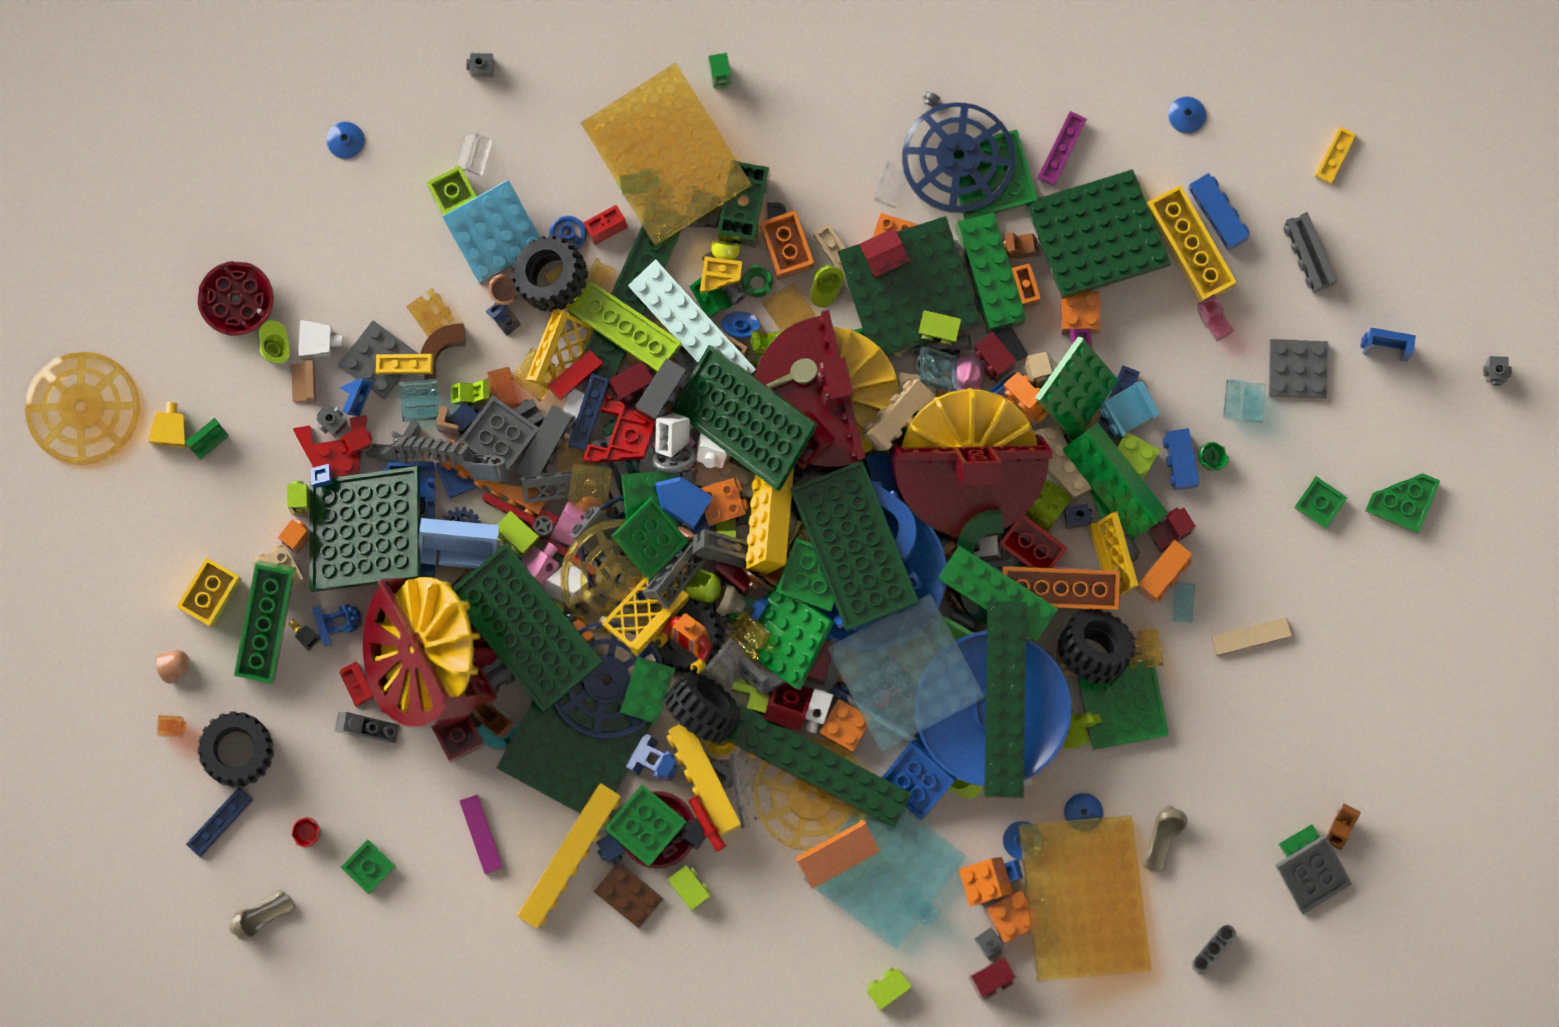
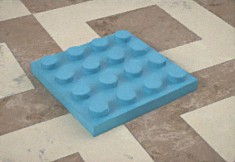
(491, 230)

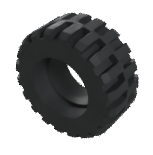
(536, 256)
(707, 618)
(1106, 631)
(703, 707)
(217, 731)

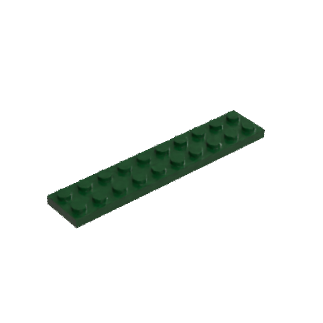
(640, 257)
(1005, 699)
(819, 767)

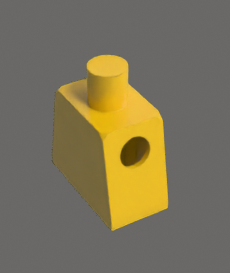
(169, 428)

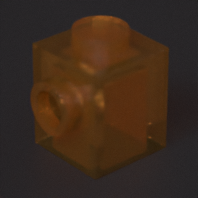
(171, 726)

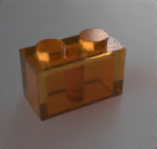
(503, 386)

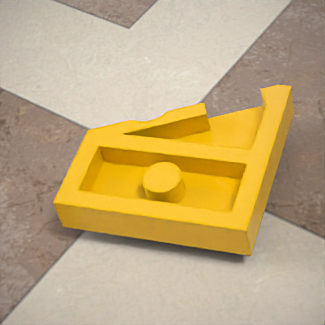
(719, 273)

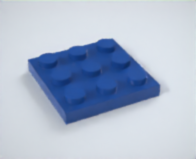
(921, 776)

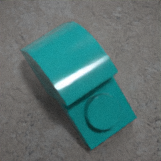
(495, 742)

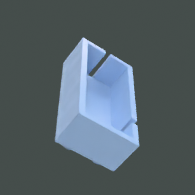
(460, 542)

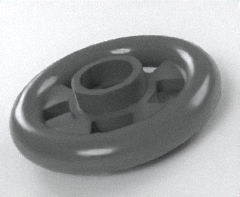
(677, 461)

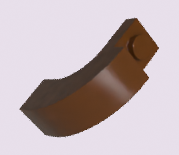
(443, 338)
(492, 720)

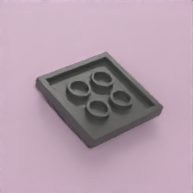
(361, 358)
(1298, 368)
(499, 432)
(1313, 874)

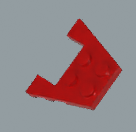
(629, 438)
(331, 452)

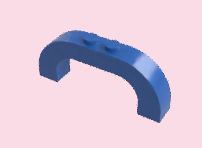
(907, 534)

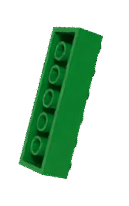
(990, 273)
(1115, 480)
(984, 583)
(265, 621)

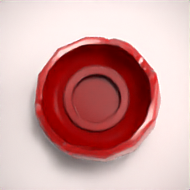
(306, 832)

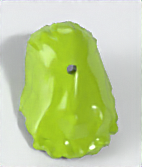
(703, 587)

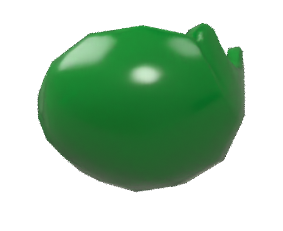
(1213, 456)

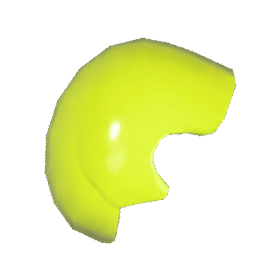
(725, 250)

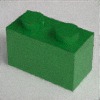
(720, 70)

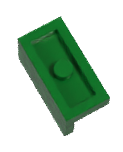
(712, 301)

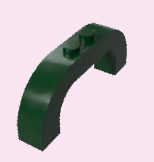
(977, 527)

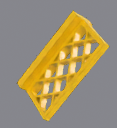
(549, 346)
(1107, 548)
(655, 625)

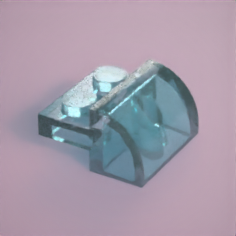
(419, 400)
(1244, 401)

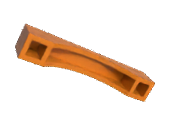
(513, 494)

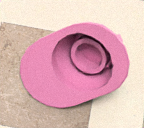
(969, 373)

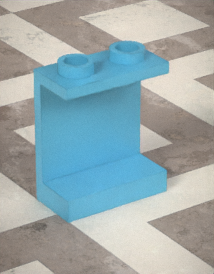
(1129, 409)

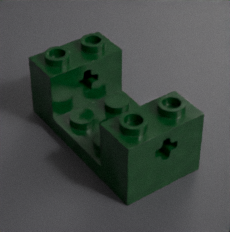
(740, 222)

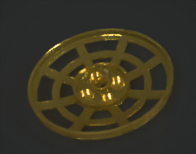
(82, 419)
(604, 577)
(800, 805)

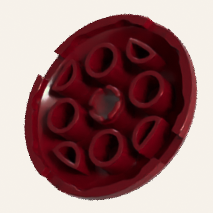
(234, 280)
(676, 849)

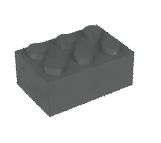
(662, 390)

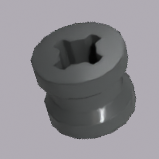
(541, 523)

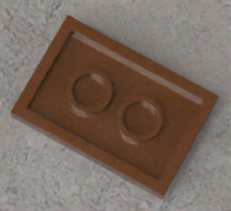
(628, 895)

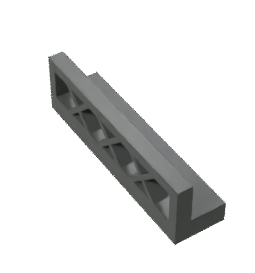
(546, 480)
(674, 568)

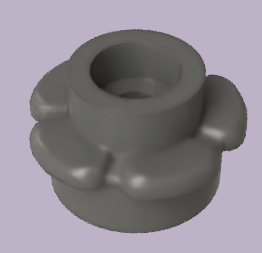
(931, 99)

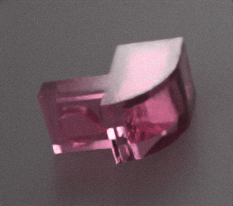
(1212, 317)

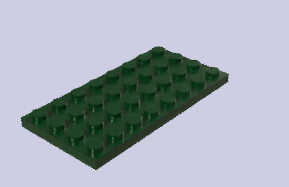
(745, 417)
(854, 546)
(526, 628)

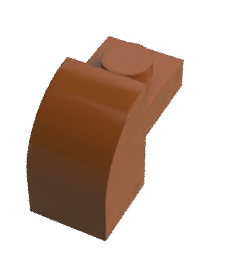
(1021, 246)
(1342, 826)

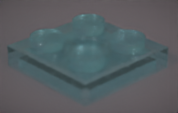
(938, 369)

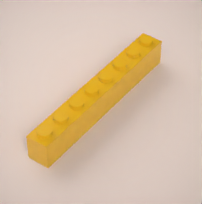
(568, 856)

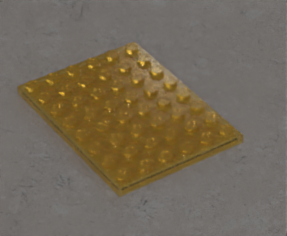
(665, 153)
(1084, 898)

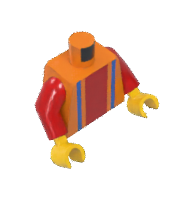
(690, 636)

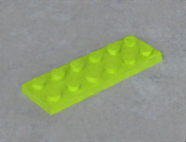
(624, 326)

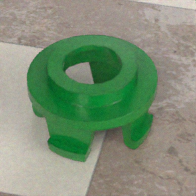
(757, 270)

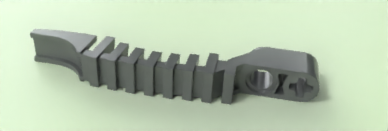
(480, 466)

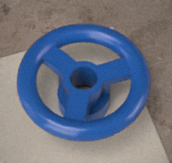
(568, 227)

